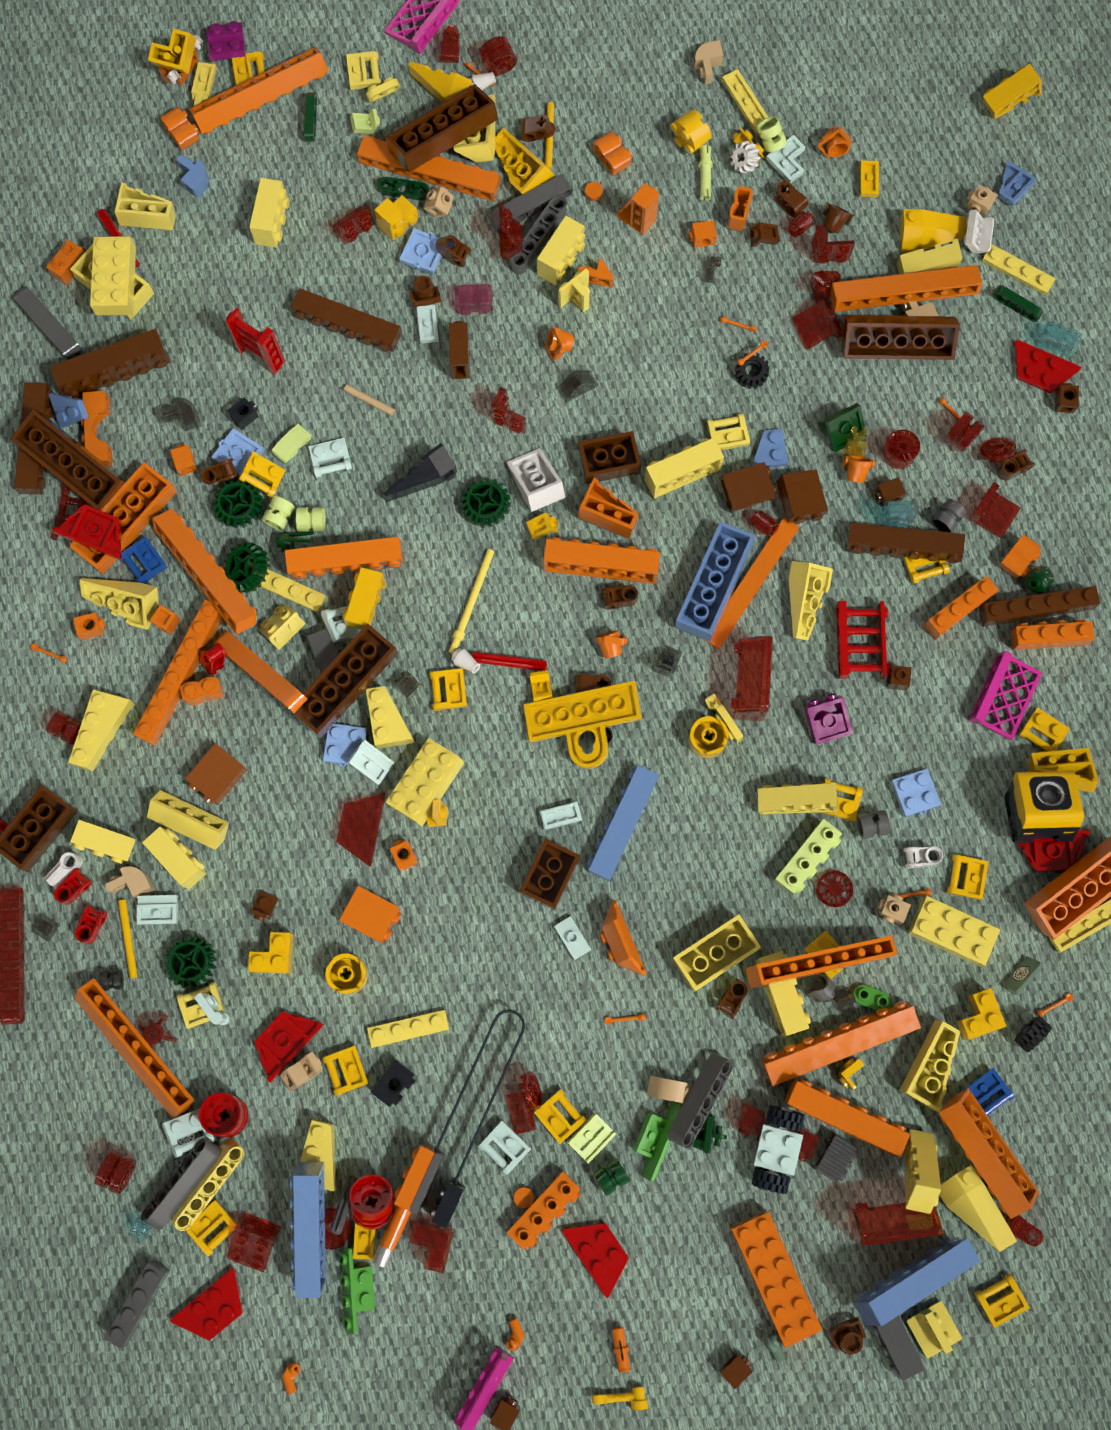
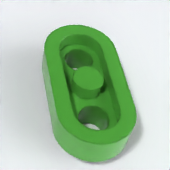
(872, 998)

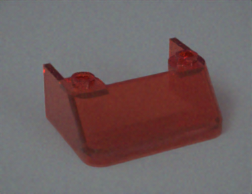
(753, 678)
(891, 1223)

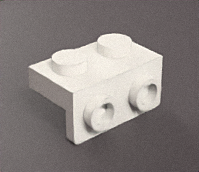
(978, 232)

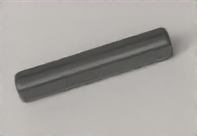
(343, 1207)

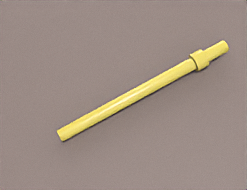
(459, 634)

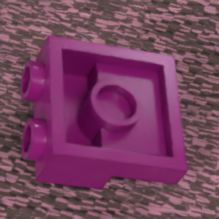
(226, 41)
(828, 718)

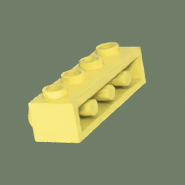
(187, 820)

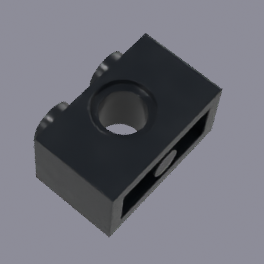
(382, 1088)

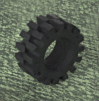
(749, 380)
(1033, 1034)

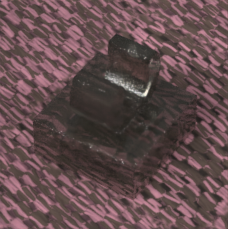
(406, 684)
(45, 928)
(844, 998)

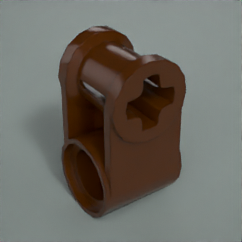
(534, 127)
(790, 200)
(455, 252)
(1018, 465)
(222, 471)
(618, 596)
(587, 682)
(732, 1000)

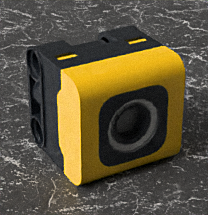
(1044, 806)

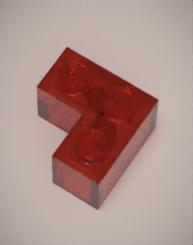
(437, 1240)

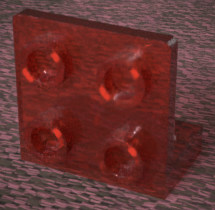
(354, 224)
(511, 236)
(829, 251)
(817, 324)
(503, 416)
(995, 512)
(253, 1242)

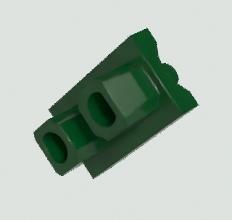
(706, 1143)

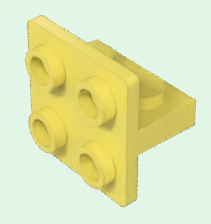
(575, 290)
(281, 626)
(934, 1330)

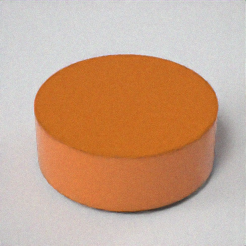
(593, 191)
(523, 1197)

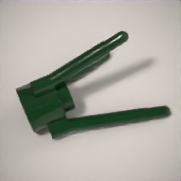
(287, 539)

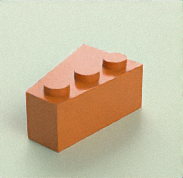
(640, 209)
(607, 511)

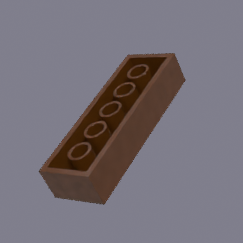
(442, 128)
(900, 337)
(111, 364)
(67, 459)
(345, 680)

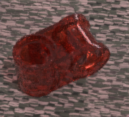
(450, 45)
(1021, 1228)

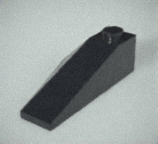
(434, 470)

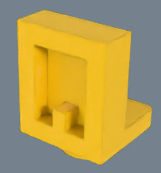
(542, 525)

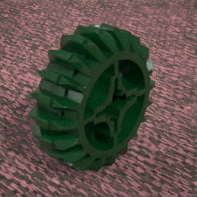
(472, 494)
(234, 517)
(253, 567)
(204, 970)

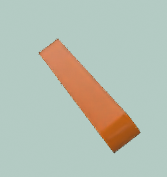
(261, 672)

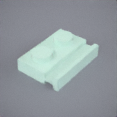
(370, 762)
(157, 910)

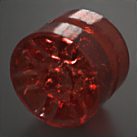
(498, 55)
(964, 431)
(901, 449)
(115, 1172)

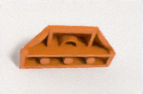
(620, 941)

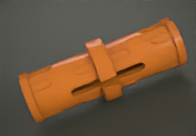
(623, 1364)

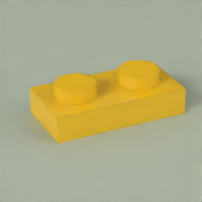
(869, 178)
(364, 1243)

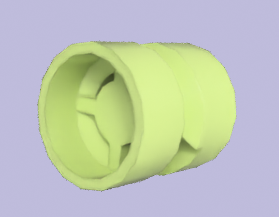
(771, 134)
(278, 512)
(310, 519)

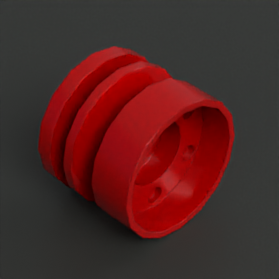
(212, 1113)
(371, 1191)

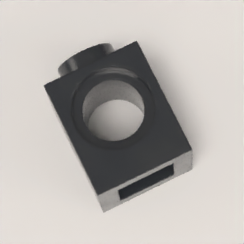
(243, 420)

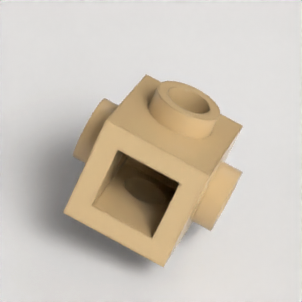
(981, 199)
(438, 202)
(900, 909)

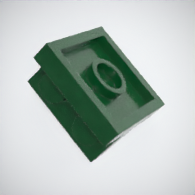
(839, 426)

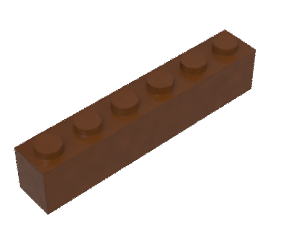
(346, 320)
(29, 472)
(906, 543)
(1039, 606)

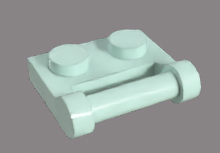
(329, 452)
(338, 629)
(209, 1006)
(183, 1127)
(509, 1142)

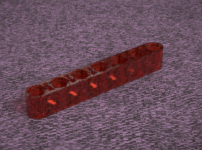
(12, 956)

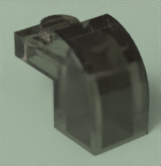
(182, 410)

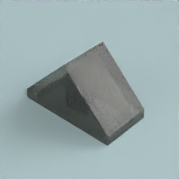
(577, 384)
(668, 661)

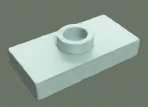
(560, 815)
(572, 938)

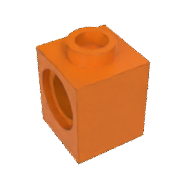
(703, 234)
(183, 459)
(165, 620)
(82, 622)
(408, 862)

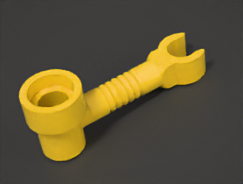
(636, 1397)

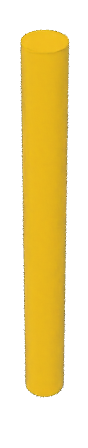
(549, 141)
(127, 939)

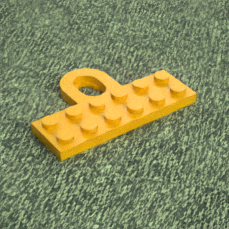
(581, 713)

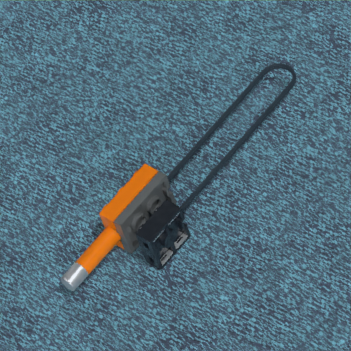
(424, 1169)

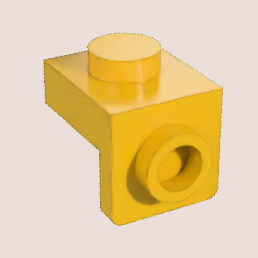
(540, 685)
(439, 814)
(851, 1067)

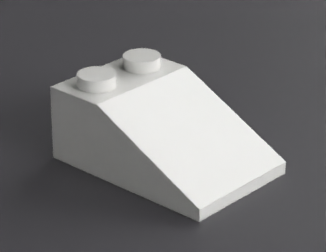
(536, 479)

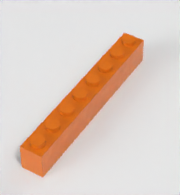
(259, 90)
(437, 171)
(906, 288)
(205, 571)
(178, 673)
(820, 961)
(840, 1043)
(133, 1048)

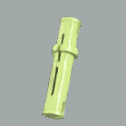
(705, 172)

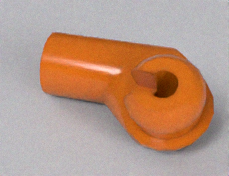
(517, 1335)
(289, 1375)

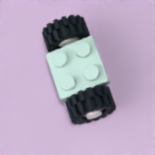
(778, 1149)

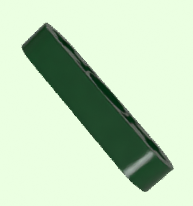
(310, 116)
(400, 182)
(1017, 303)

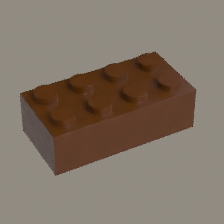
(35, 828)

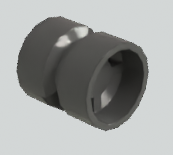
(948, 516)
(873, 824)

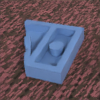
(1015, 184)
(68, 409)
(772, 449)

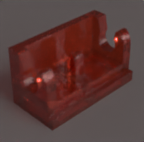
(520, 1114)

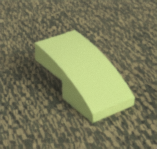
(290, 443)

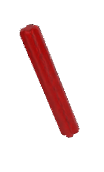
(111, 228)
(510, 661)

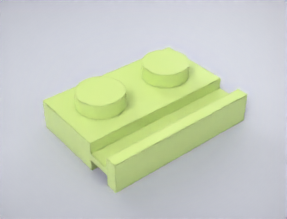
(591, 1137)

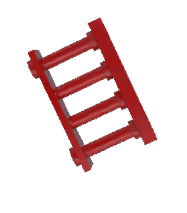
(260, 343)
(845, 649)

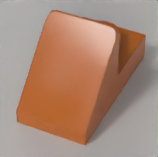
(601, 276)

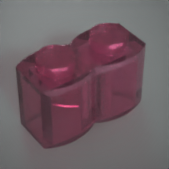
(474, 299)

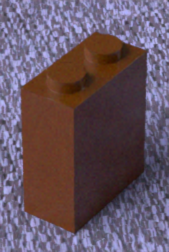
(459, 350)
(748, 487)
(802, 496)

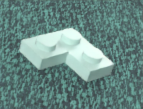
(784, 160)

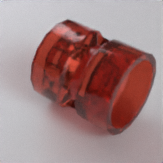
(63, 727)

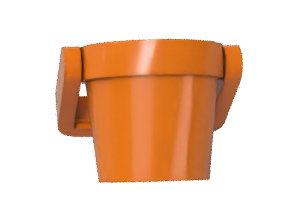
(837, 142)
(559, 341)
(857, 467)
(611, 643)

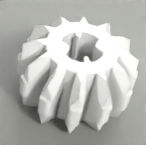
(745, 157)

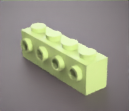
(808, 857)

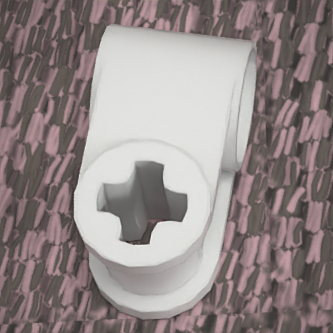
(918, 856)

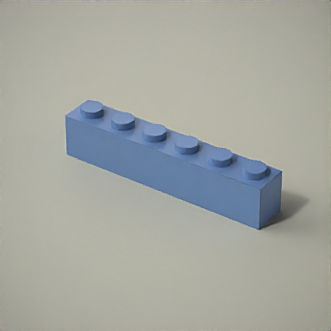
(623, 823)

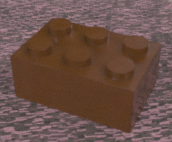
(609, 457)
(550, 874)

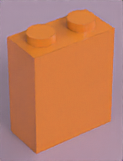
(371, 915)

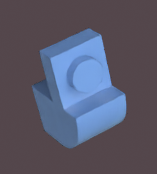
(196, 176)

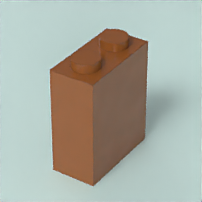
(215, 775)

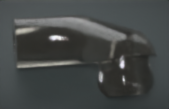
(710, 269)

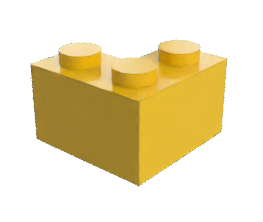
(177, 55)
(396, 216)
(278, 958)
(986, 1017)

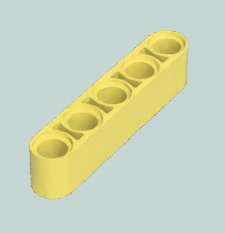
(216, 1178)

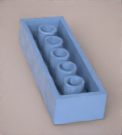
(715, 581)
(309, 1229)
(916, 1281)

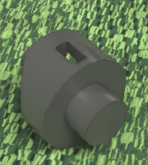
(821, 988)

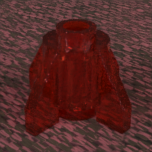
(822, 282)
(162, 1033)

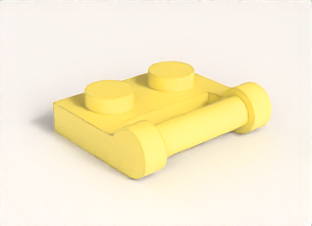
(357, 70)
(730, 437)
(194, 1014)

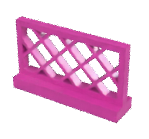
(428, 29)
(993, 684)
(483, 1390)

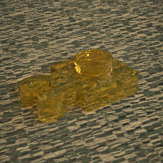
(856, 445)

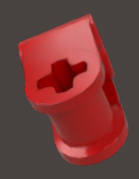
(213, 658)
(73, 886)
(90, 923)

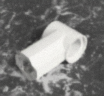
(62, 869)

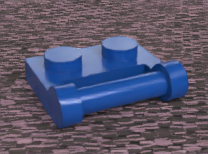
(148, 557)
(986, 1086)

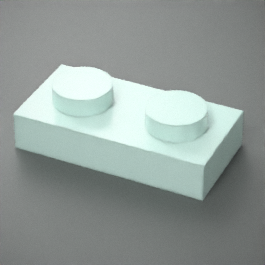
(427, 324)

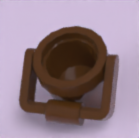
(836, 217)
(424, 292)
(848, 1338)

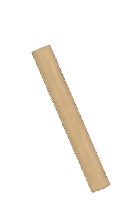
(368, 399)

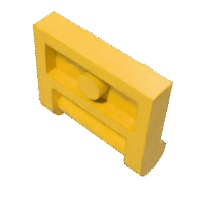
(243, 68)
(264, 470)
(914, 564)
(454, 689)
(1047, 727)
(846, 808)
(974, 877)
(351, 1067)
(555, 1121)
(207, 1222)
(1004, 1307)

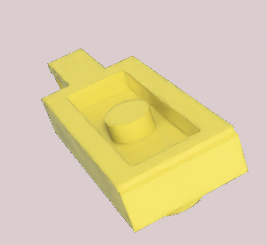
(203, 82)
(714, 704)

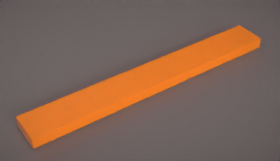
(753, 581)

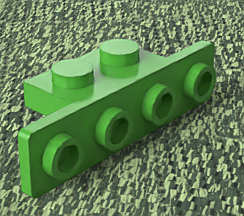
(654, 1140)
(357, 1289)

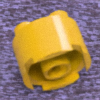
(690, 131)
(712, 727)
(338, 967)

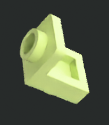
(365, 122)

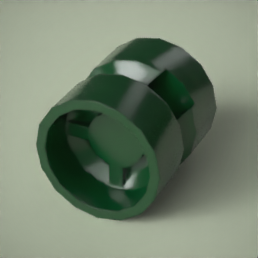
(604, 1178)

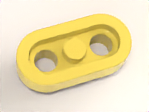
(376, 92)

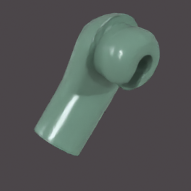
(773, 1342)

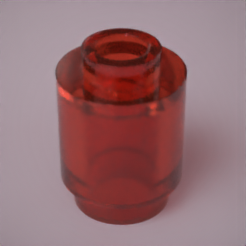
(800, 224)
(764, 523)

